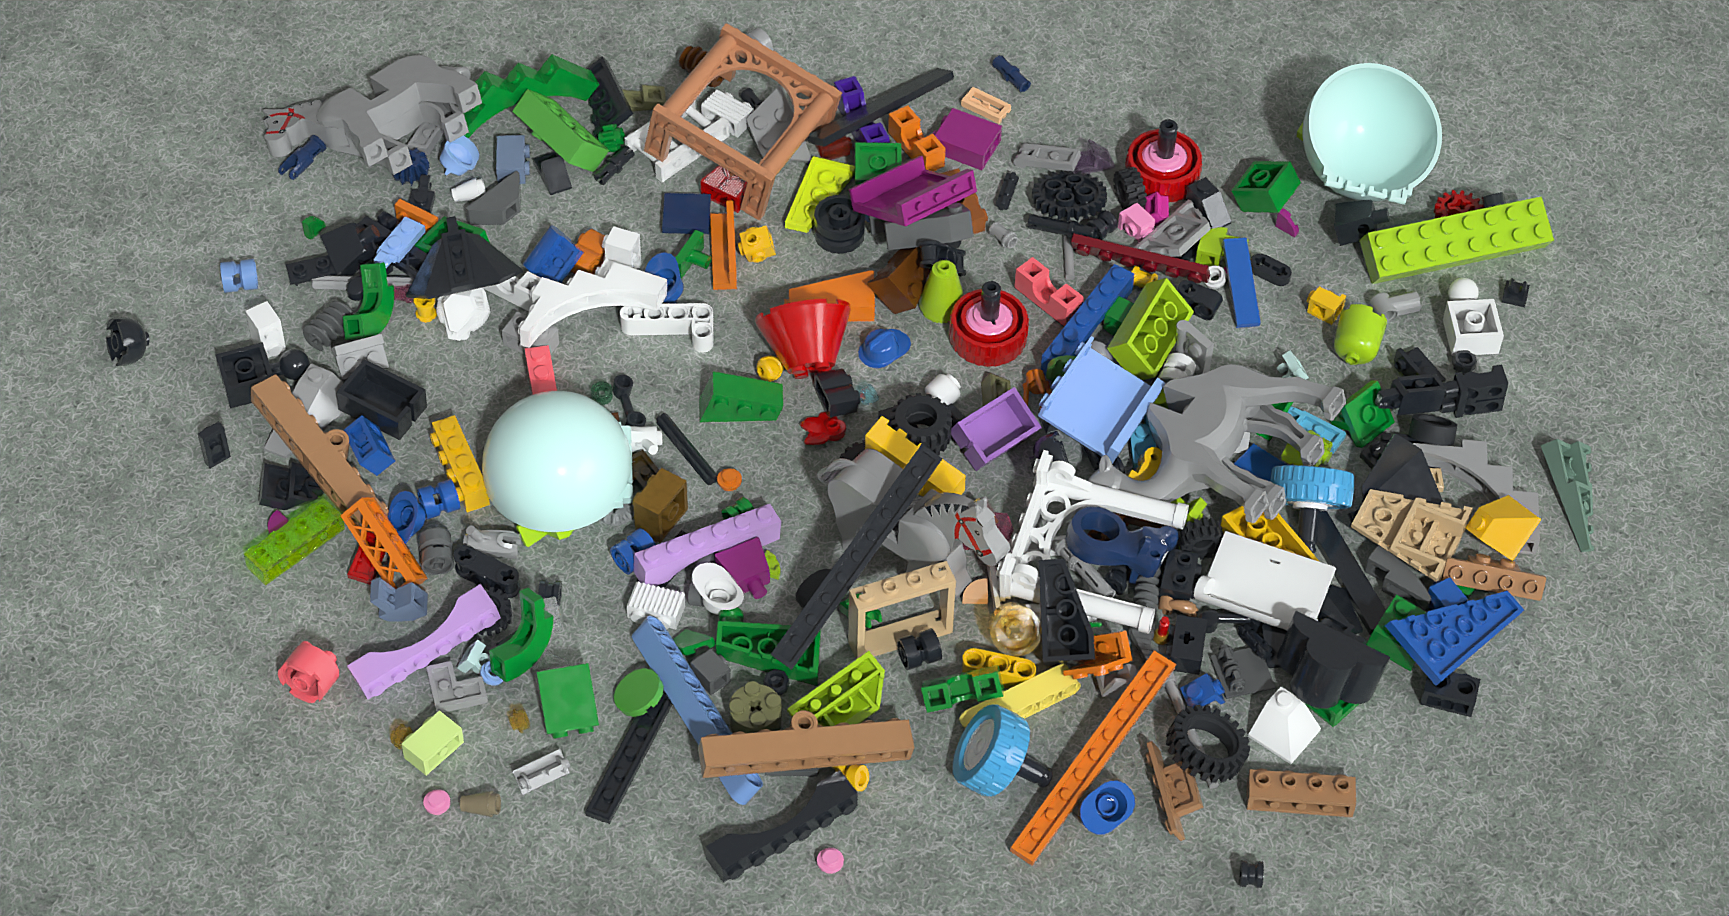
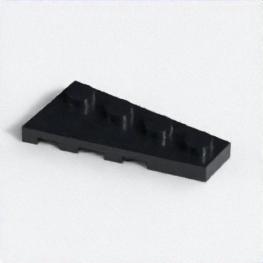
(608, 99)

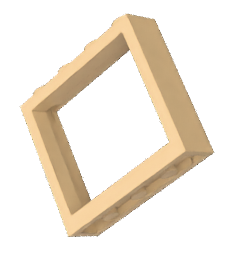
(896, 590)

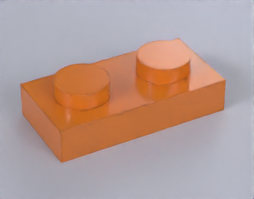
(405, 209)

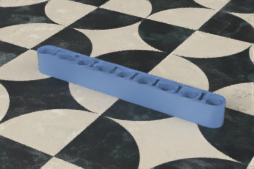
(689, 697)

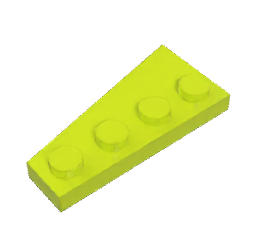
(820, 181)

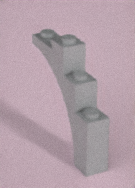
(1493, 482)

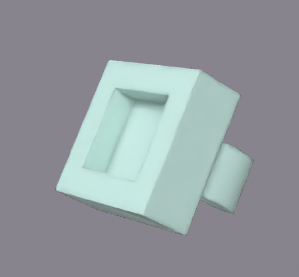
(1293, 366)
(472, 656)

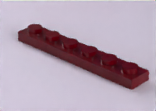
(1147, 260)

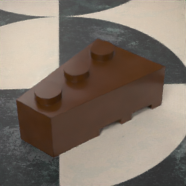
(901, 280)

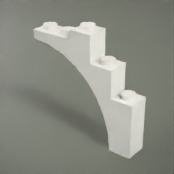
(586, 291)

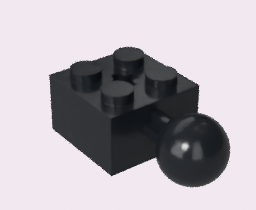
(250, 365)

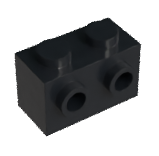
(1179, 575)

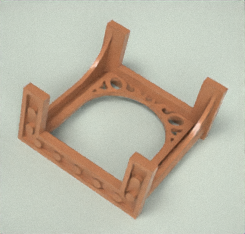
(724, 61)

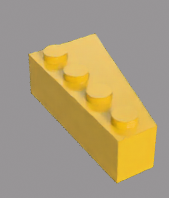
(900, 450)

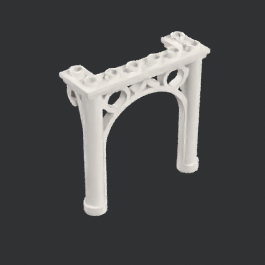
(1057, 483)

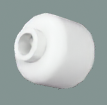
(945, 388)

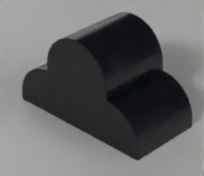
(1328, 664)

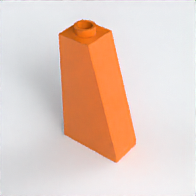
(847, 288)

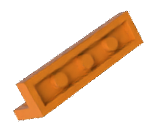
(723, 249)
(388, 538)

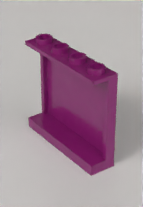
(910, 192)

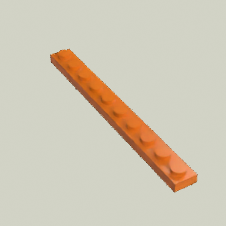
(1092, 758)

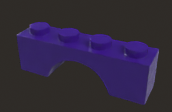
(853, 99)

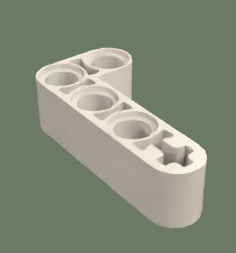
(672, 320)

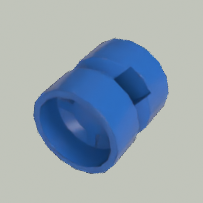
(447, 497)
(624, 550)

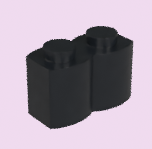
(836, 392)

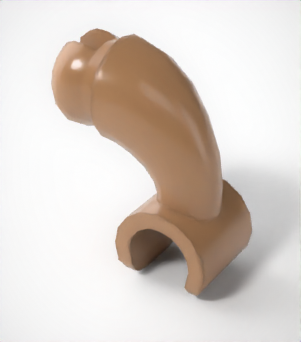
(1167, 605)

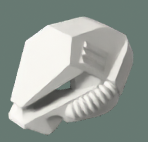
(463, 312)

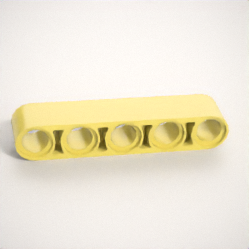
(1031, 695)

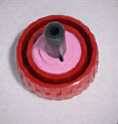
(1165, 161)
(988, 326)

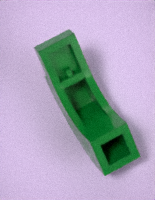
(376, 304)
(527, 643)

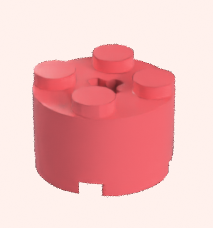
(309, 672)

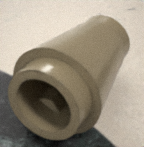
(482, 803)

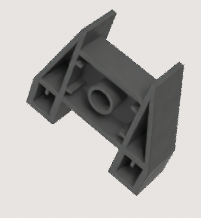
(945, 226)

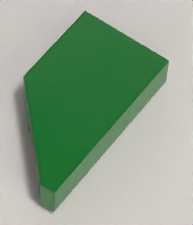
(689, 640)

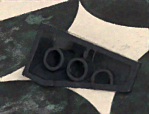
(1064, 623)

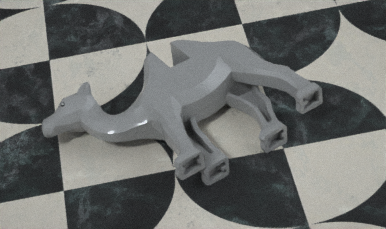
(1207, 426)

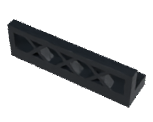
(413, 258)

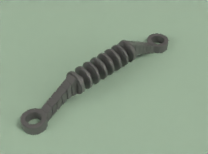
(1146, 595)

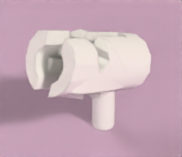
(646, 439)

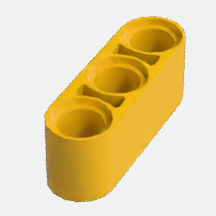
(1011, 666)

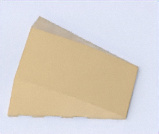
(1413, 529)

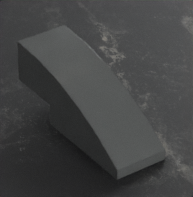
(1397, 578)

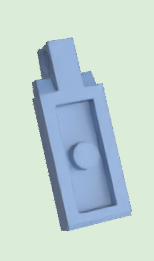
(399, 242)

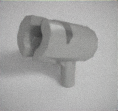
(491, 542)

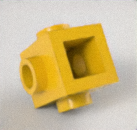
(756, 244)

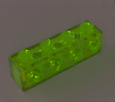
(294, 541)

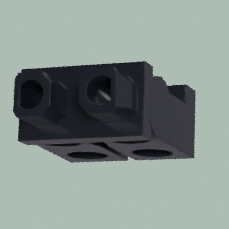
(1475, 392)

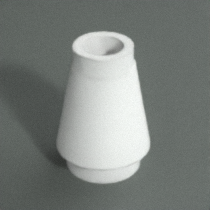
(469, 190)

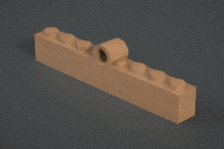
(319, 452)
(806, 747)

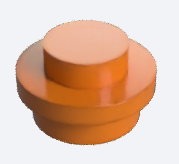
(729, 479)

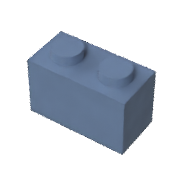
(512, 157)

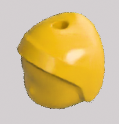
(769, 368)

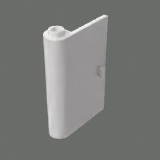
(1267, 591)

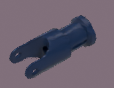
(302, 157)

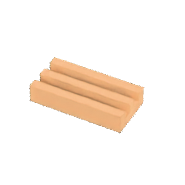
(983, 108)

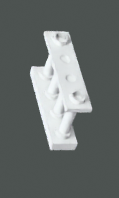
(681, 154)

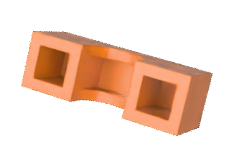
(905, 129)

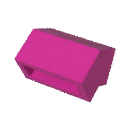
(1157, 207)

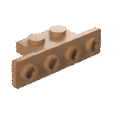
(1494, 576)
(1177, 790)

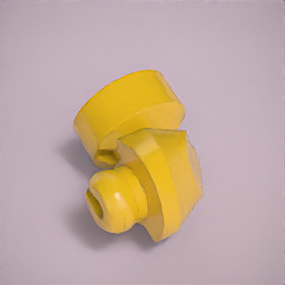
(856, 774)

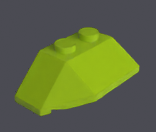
(846, 696)

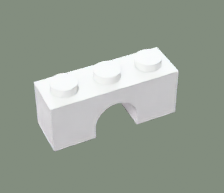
(516, 290)

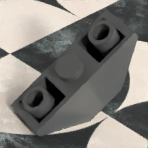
(497, 204)

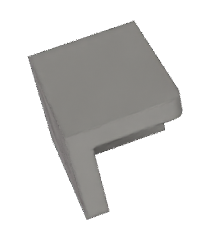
(1115, 685)

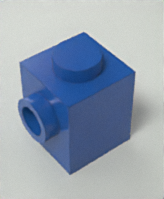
(1445, 594)

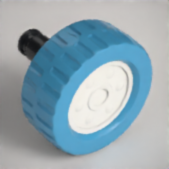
(1313, 491)
(995, 752)

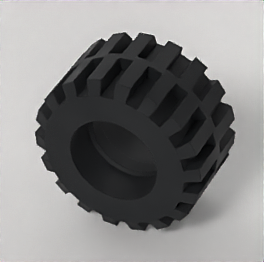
(923, 411)

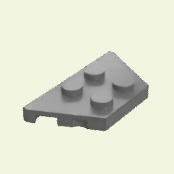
(771, 121)
(1177, 232)

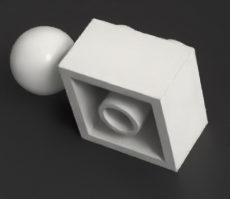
(1471, 322)

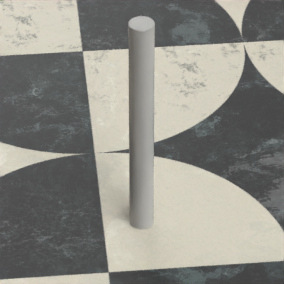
(1068, 256)

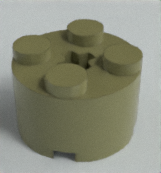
(755, 709)

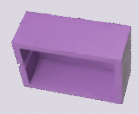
(995, 429)

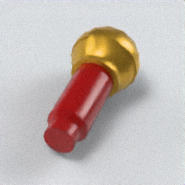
(1161, 634)

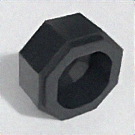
(1464, 361)
(777, 681)

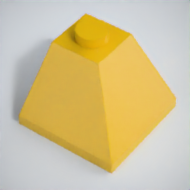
(1503, 525)

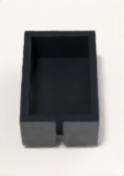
(382, 399)

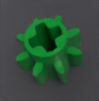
(612, 137)

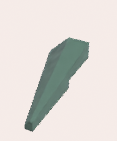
(1571, 479)

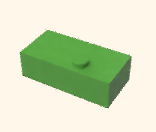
(560, 131)

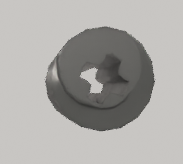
(326, 325)

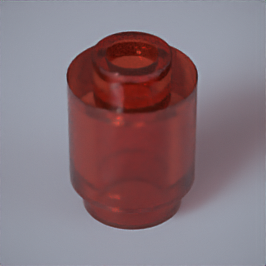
(837, 149)

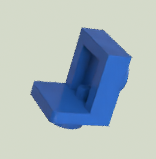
(1203, 691)

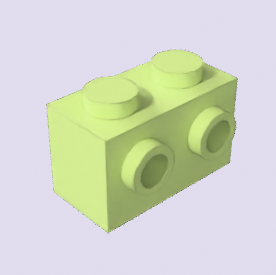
(432, 742)

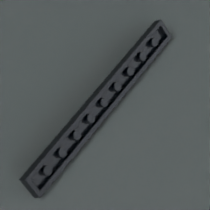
(856, 557)

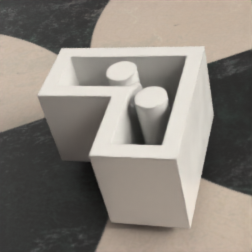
(620, 247)

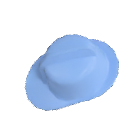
(459, 156)

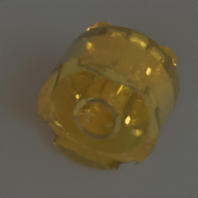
(1014, 614)

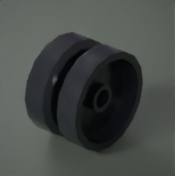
(837, 225)

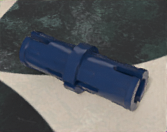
(1011, 73)

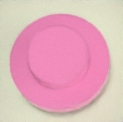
(436, 802)
(830, 860)

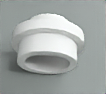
(1218, 271)

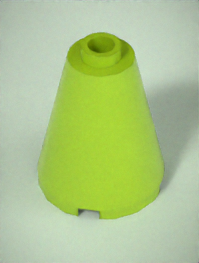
(940, 292)

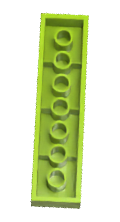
(1456, 240)

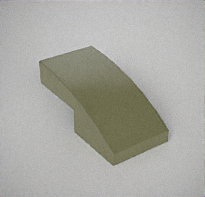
(646, 98)

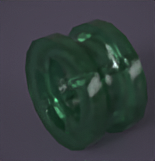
(602, 386)

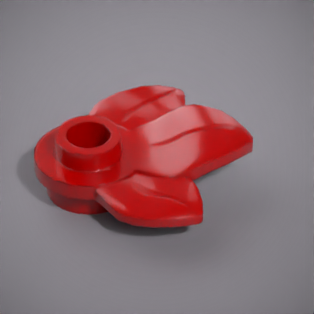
(823, 429)

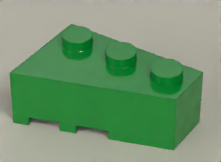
(739, 399)

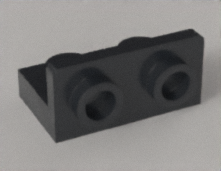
(1414, 363)

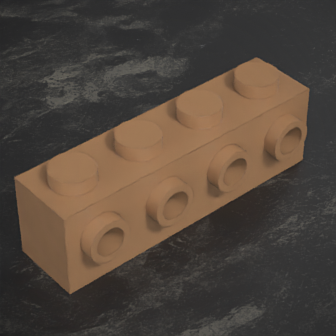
(1301, 793)

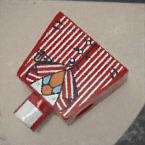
(724, 187)

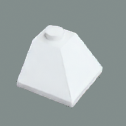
(1285, 726)

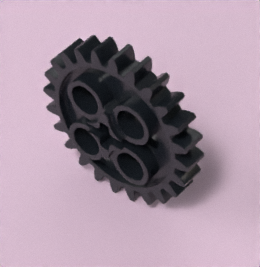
(1069, 195)

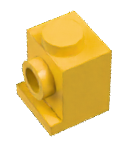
(1325, 304)

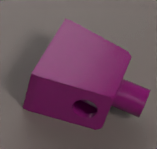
(746, 566)

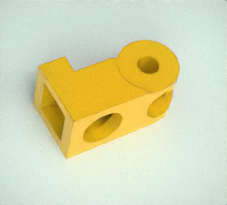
(1147, 464)

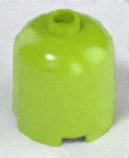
(1359, 334)

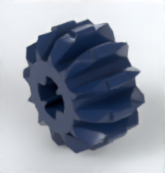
(413, 172)

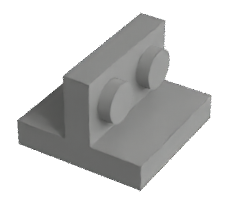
(353, 353)

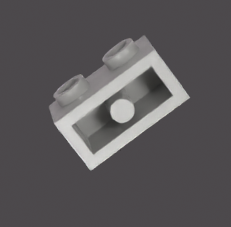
(512, 339)

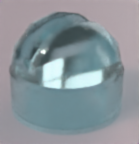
(868, 395)

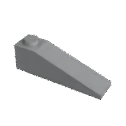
(318, 394)

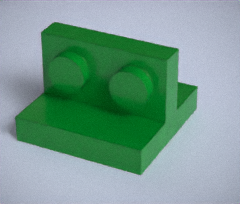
(875, 159)
(1363, 416)

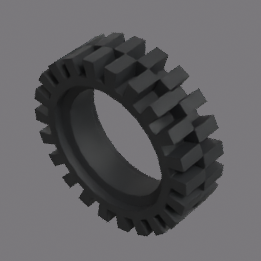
(1198, 761)

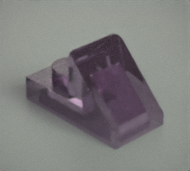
(1094, 159)

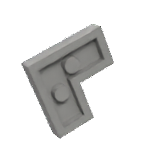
(454, 695)

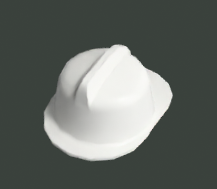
(716, 588)

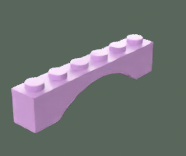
(666, 559)
(381, 670)

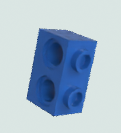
(369, 445)

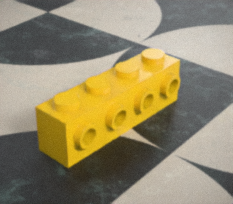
(460, 463)

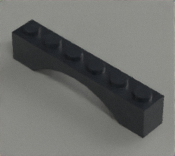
(738, 852)

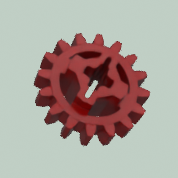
(1456, 204)

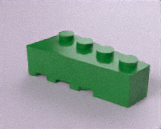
(754, 642)

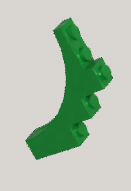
(554, 78)

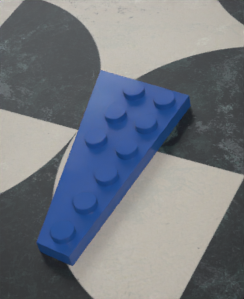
(1452, 634)

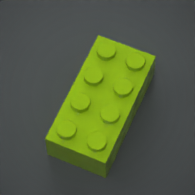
(1150, 329)

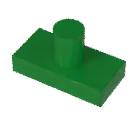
(692, 254)

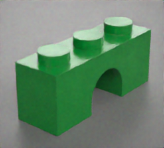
(975, 684)

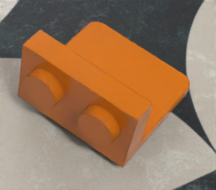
(1110, 654)

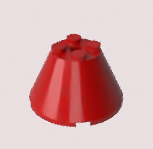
(805, 334)

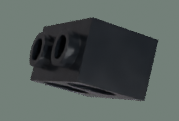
(1449, 695)

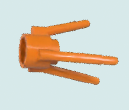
(1035, 383)

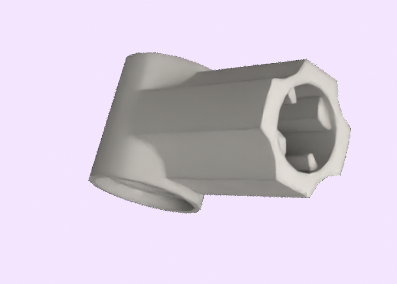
(1395, 305)

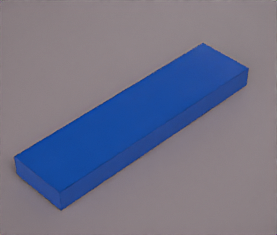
(1241, 282)

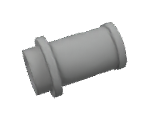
(1006, 237)

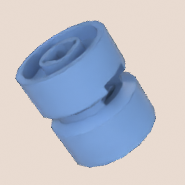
(248, 275)

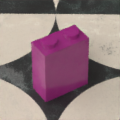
(968, 138)

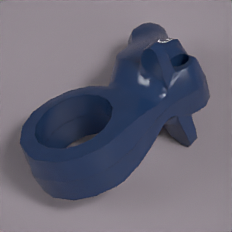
(1138, 549)

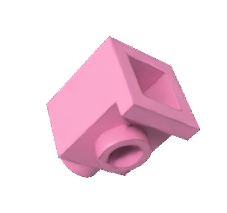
(1136, 222)

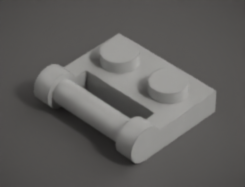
(1199, 348)

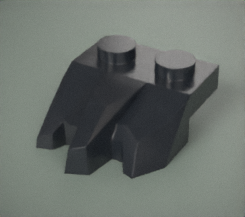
(287, 487)

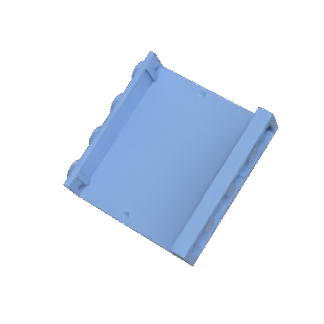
(1098, 402)

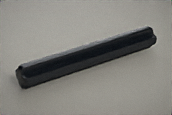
(687, 449)

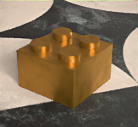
(660, 504)

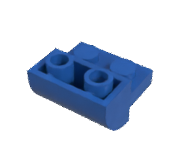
(553, 256)

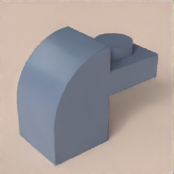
(398, 604)

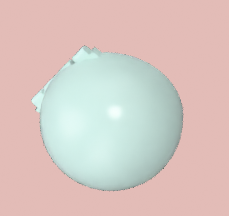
(1372, 133)
(557, 462)

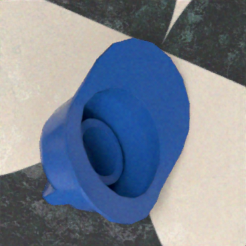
(666, 266)
(883, 347)
(406, 515)
(1107, 807)

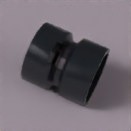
(928, 649)

